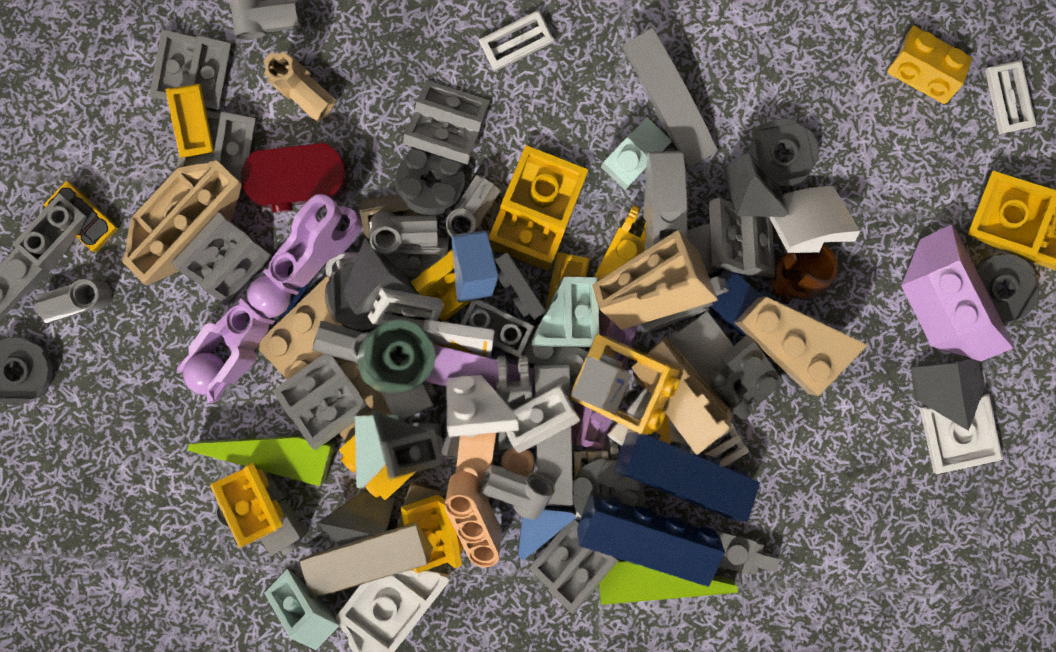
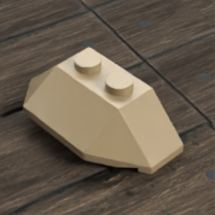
(176, 217)

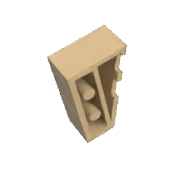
(655, 284)
(799, 344)
(695, 407)

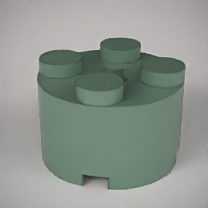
(411, 345)

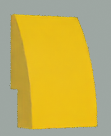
(537, 208)
(1017, 219)

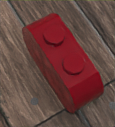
(294, 175)

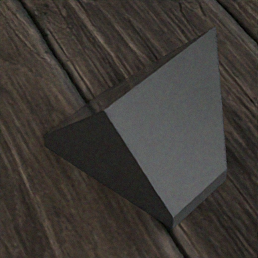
(753, 189)
(371, 274)
(950, 388)
(405, 447)
(359, 518)

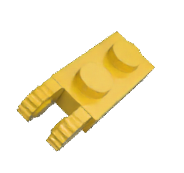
(623, 246)

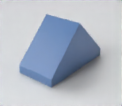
(473, 266)
(540, 530)

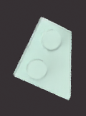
(571, 315)

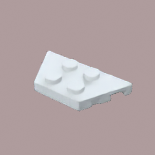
(388, 608)

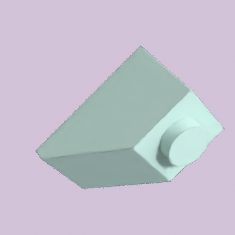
(631, 155)
(368, 450)
(302, 617)

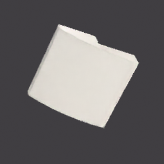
(814, 218)

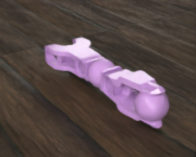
(268, 296)

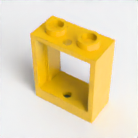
(665, 388)

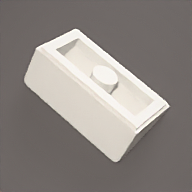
(542, 419)

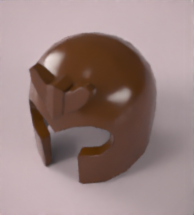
(804, 274)

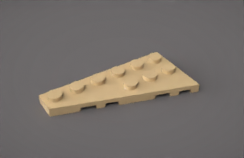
(291, 344)

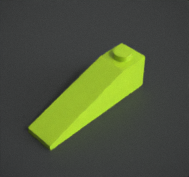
(279, 455)
(637, 583)

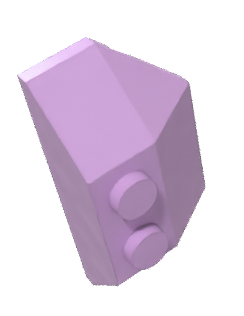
(953, 299)

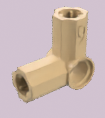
(296, 84)

